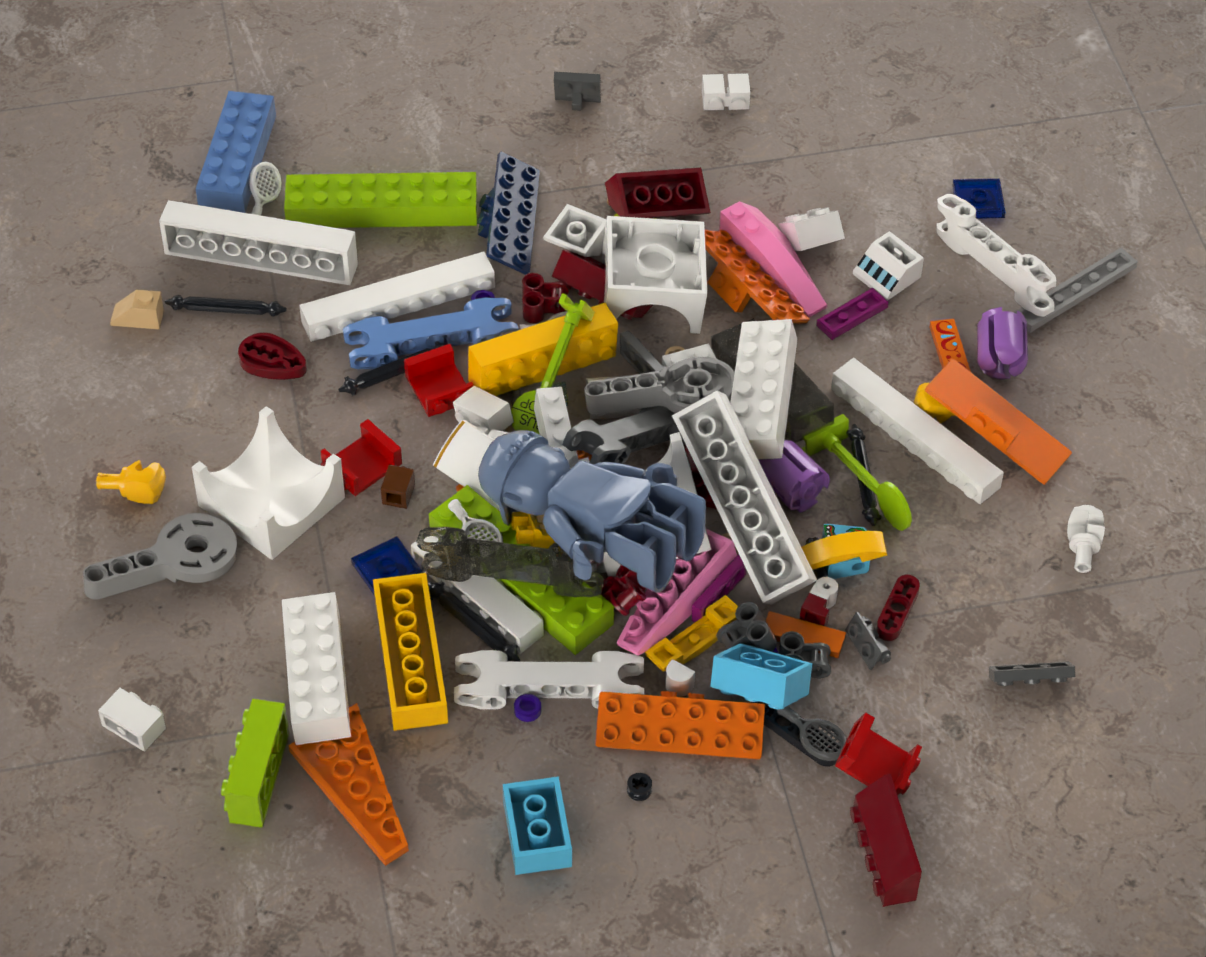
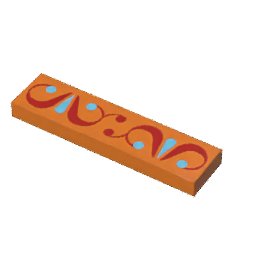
(948, 342)

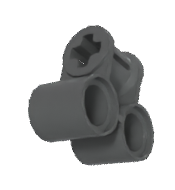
(748, 629)
(806, 652)

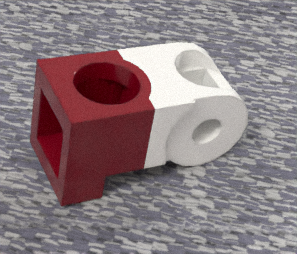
(820, 598)

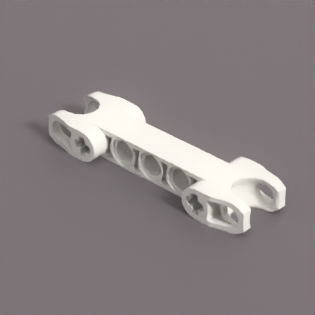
(1018, 271)
(506, 679)

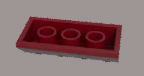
(658, 193)
(589, 278)
(886, 843)

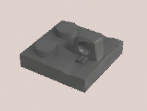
(577, 88)

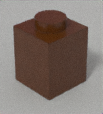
(397, 486)

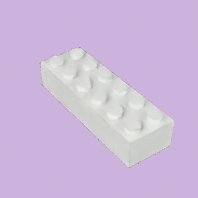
(764, 383)
(315, 668)

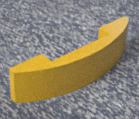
(845, 546)
(696, 637)

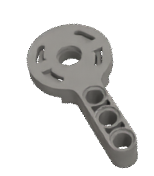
(660, 387)
(166, 557)

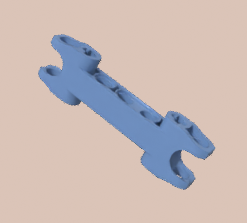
(388, 341)

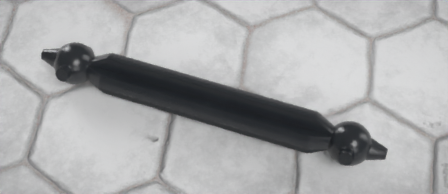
(225, 305)
(379, 374)
(868, 497)
(472, 621)

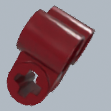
(540, 297)
(623, 590)

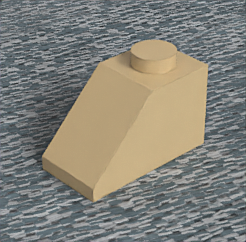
(139, 310)

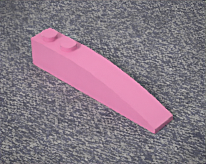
(773, 253)
(672, 606)

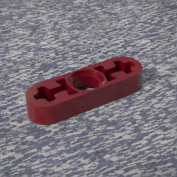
(898, 617)

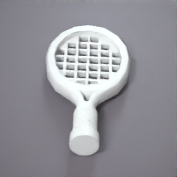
(259, 199)
(455, 506)

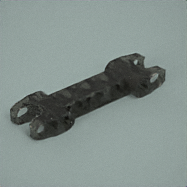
(468, 557)

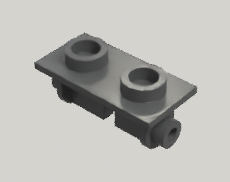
(864, 638)

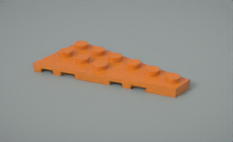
(355, 785)

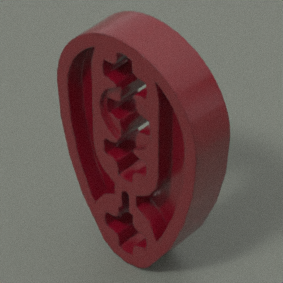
(275, 346)

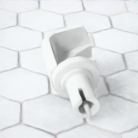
(1085, 535)

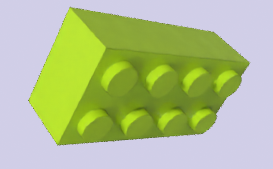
(255, 763)

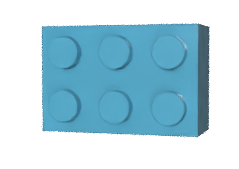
(761, 676)
(537, 825)

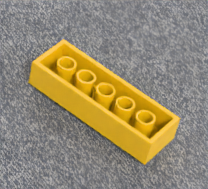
(524, 355)
(410, 652)

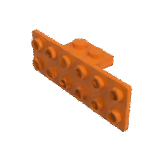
(740, 278)
(998, 421)
(680, 724)

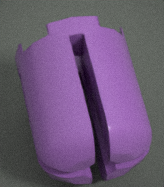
(1002, 343)
(795, 477)

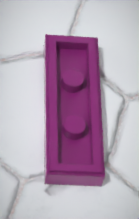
(852, 313)
(720, 587)

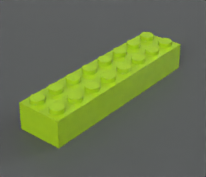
(382, 199)
(568, 619)

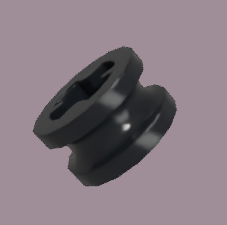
(643, 792)

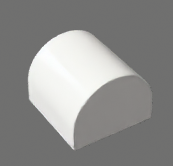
(679, 678)

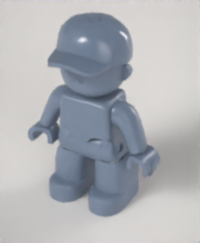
(597, 506)

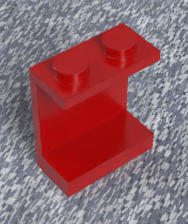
(435, 379)
(366, 458)
(871, 756)

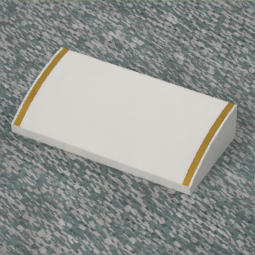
(462, 456)

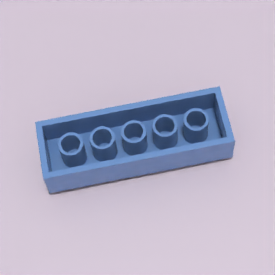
(236, 150)

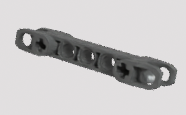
(619, 438)

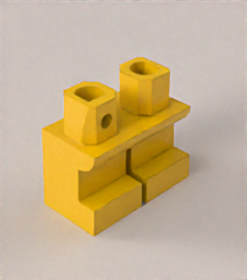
(530, 530)

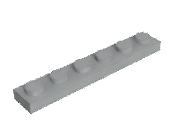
(1082, 286)

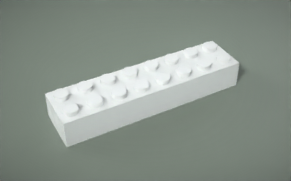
(259, 242)
(744, 498)

